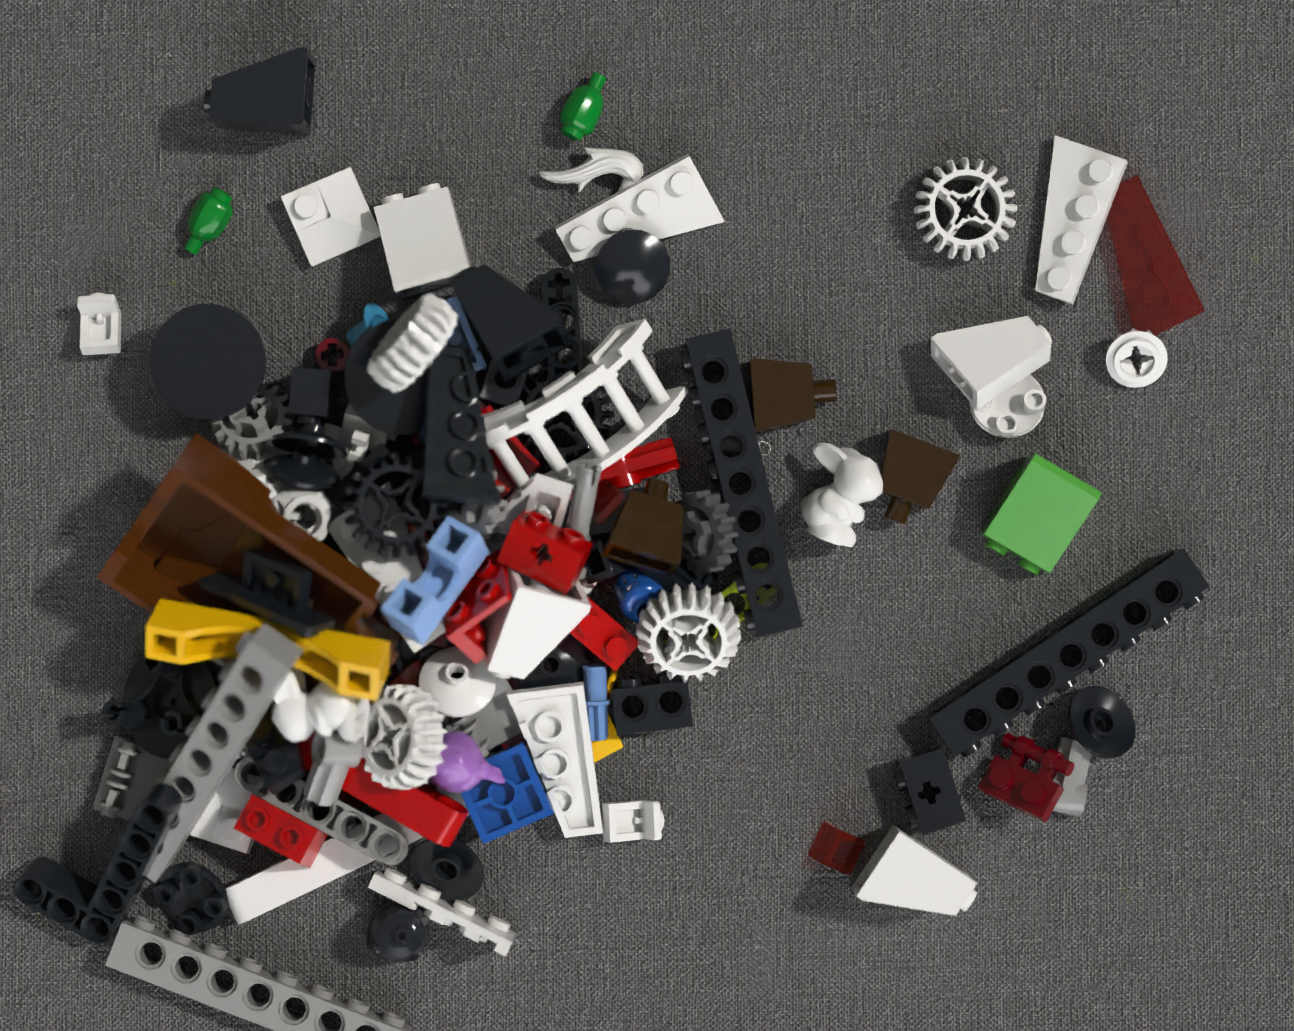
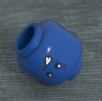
(633, 592)

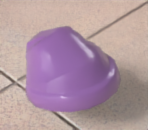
(463, 765)

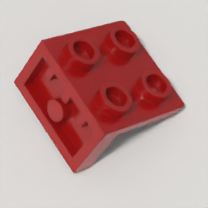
(480, 597)

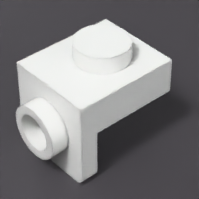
(99, 324)
(632, 820)

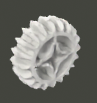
(950, 200)
(412, 343)
(687, 619)
(403, 737)

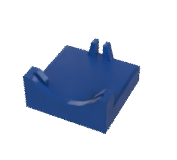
(511, 804)

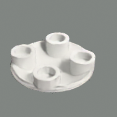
(1013, 411)

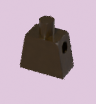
(785, 393)
(912, 473)
(647, 530)

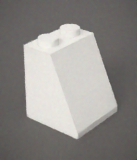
(421, 240)
(530, 625)
(913, 877)

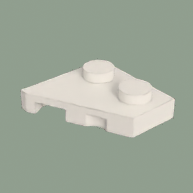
(538, 495)

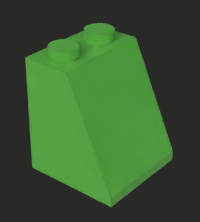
(1039, 514)

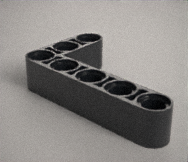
(99, 910)

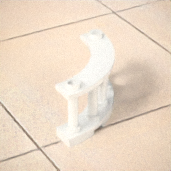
(567, 394)

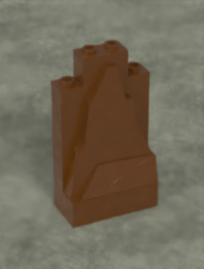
(203, 524)

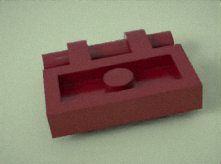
(1022, 788)

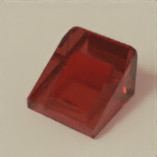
(606, 501)
(836, 848)

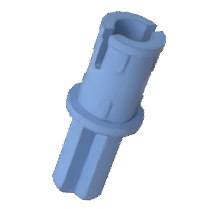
(596, 700)

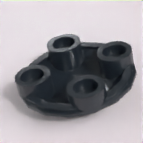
(632, 266)
(192, 897)

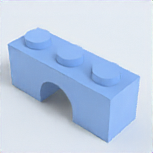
(453, 559)

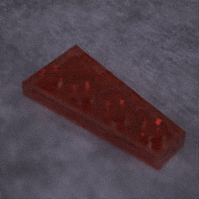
(1150, 270)

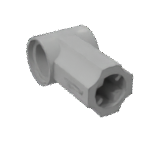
(330, 766)
(1075, 789)

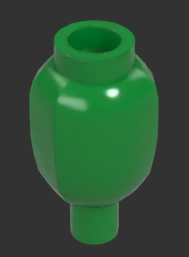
(583, 109)
(208, 218)

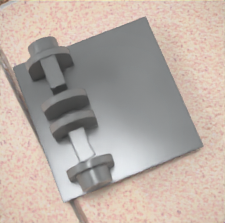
(491, 724)
(127, 778)

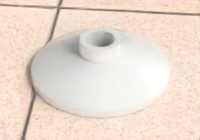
(457, 696)

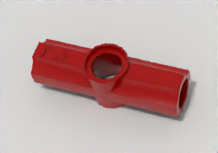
(642, 463)

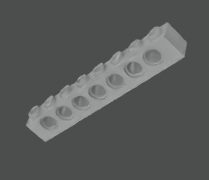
(223, 731)
(130, 958)

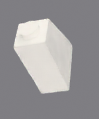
(991, 356)

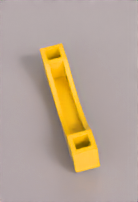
(196, 633)

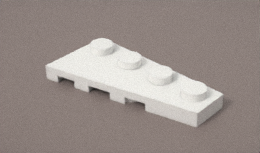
(1076, 208)

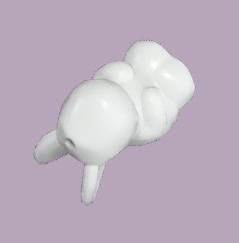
(837, 506)
(307, 509)
(301, 712)

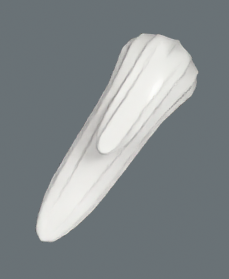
(599, 163)

